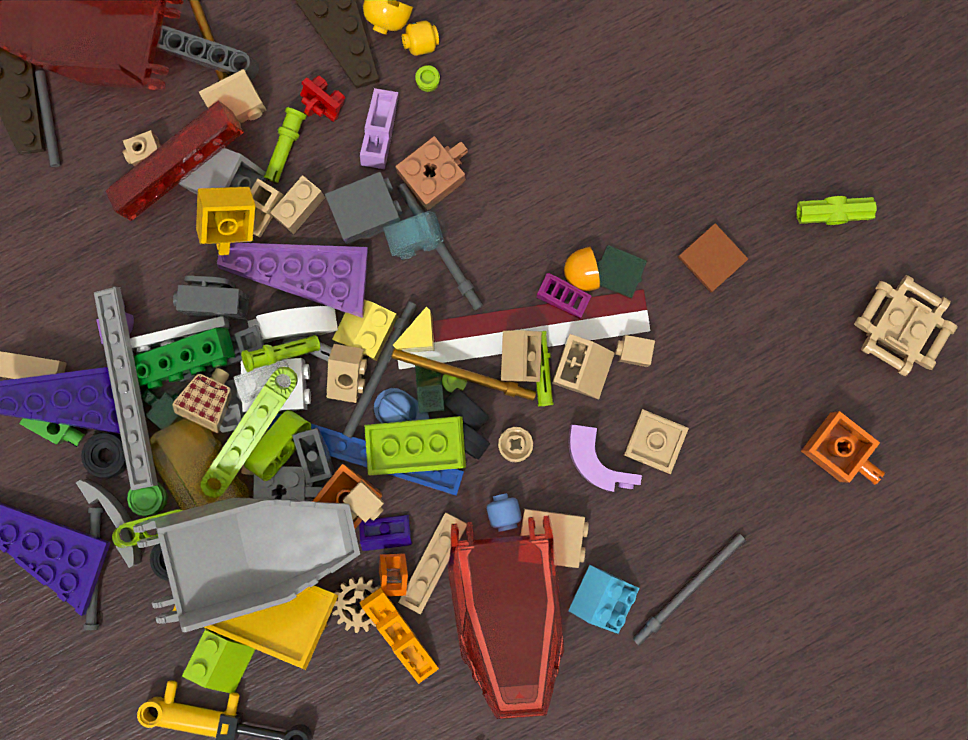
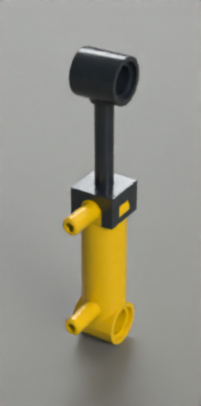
(208, 722)

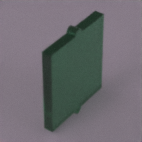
(620, 271)

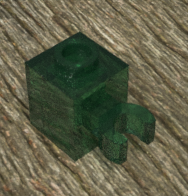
(162, 409)

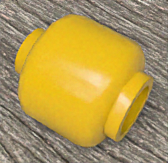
(420, 38)

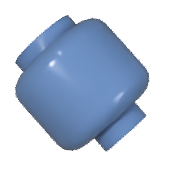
(504, 512)

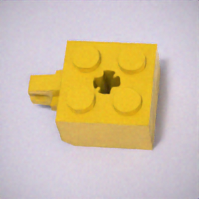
(225, 216)

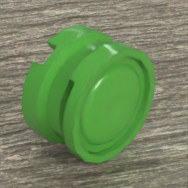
(147, 500)

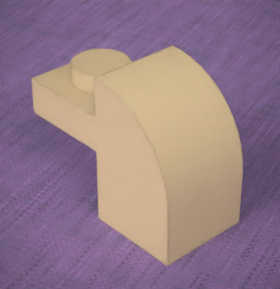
(265, 200)

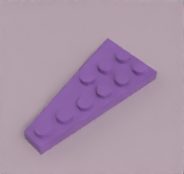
(315, 272)

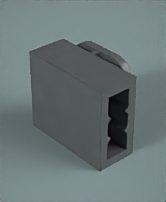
(364, 207)
(211, 298)

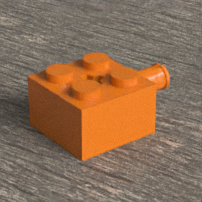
(855, 446)

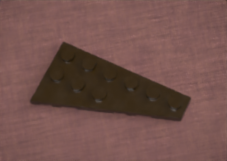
(344, 35)
(20, 103)

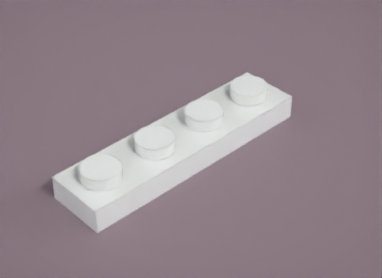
(145, 342)

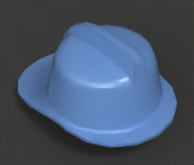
(397, 406)

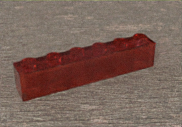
(174, 161)

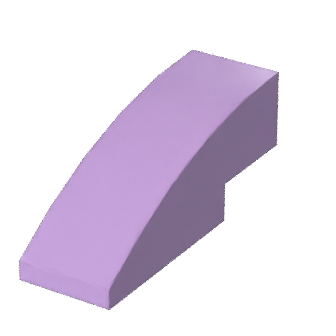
(379, 129)

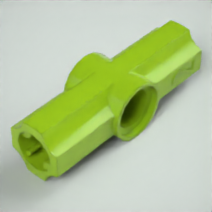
(836, 210)

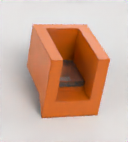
(393, 574)

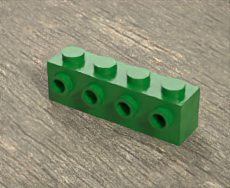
(184, 357)

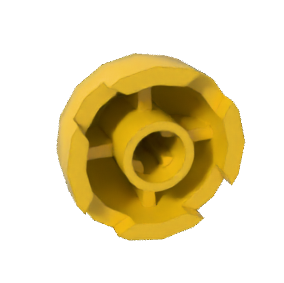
(386, 14)

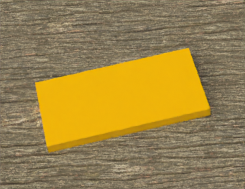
(284, 630)

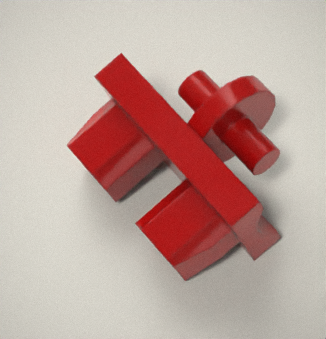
(319, 101)

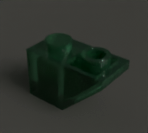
(429, 390)

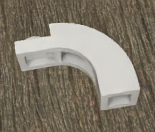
(295, 322)

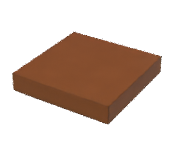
(713, 258)

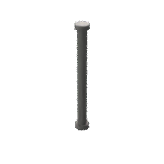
(91, 615)

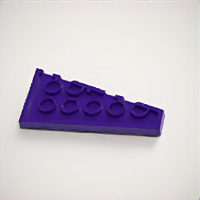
(63, 398)
(54, 554)

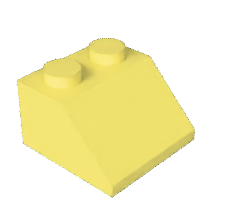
(366, 332)

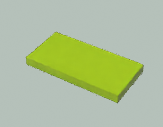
(415, 446)

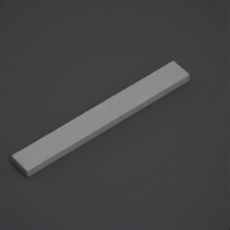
(125, 388)

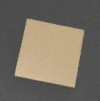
(656, 441)

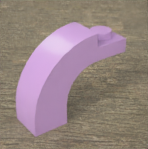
(584, 457)

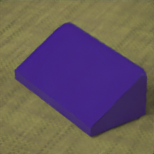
(385, 533)

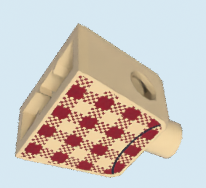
(205, 400)

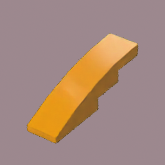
(399, 635)

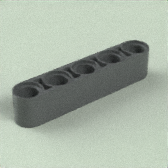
(210, 55)

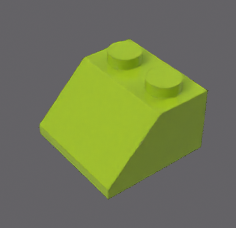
(218, 662)

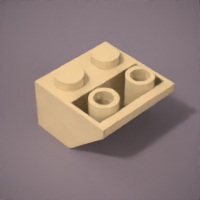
(583, 366)

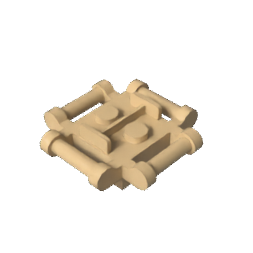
(905, 325)

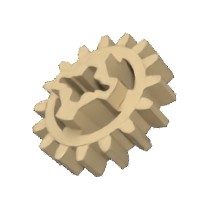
(345, 604)

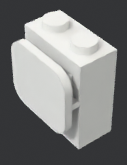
(300, 396)

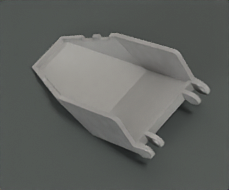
(246, 555)

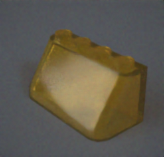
(183, 457)

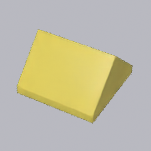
(419, 335)

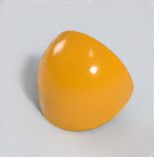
(582, 270)

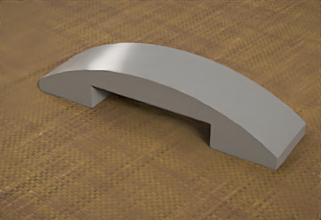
(96, 493)

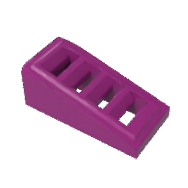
(559, 283)

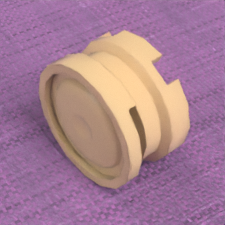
(515, 444)

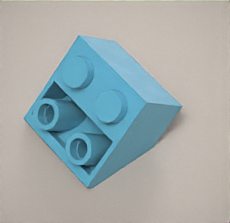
(603, 599)

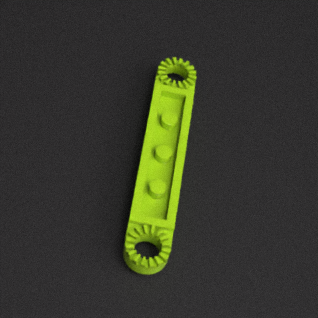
(249, 432)

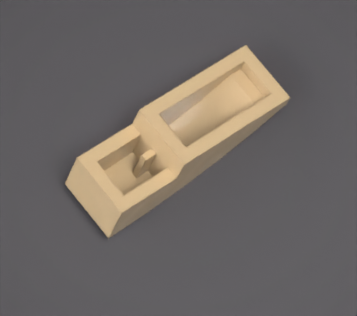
(23, 366)

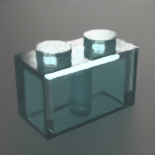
(413, 235)

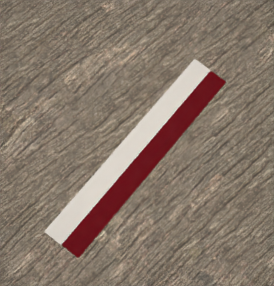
(482, 333)

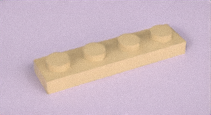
(431, 565)

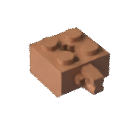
(436, 158)

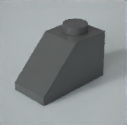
(313, 455)

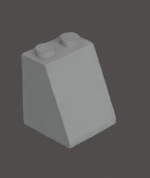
(224, 171)

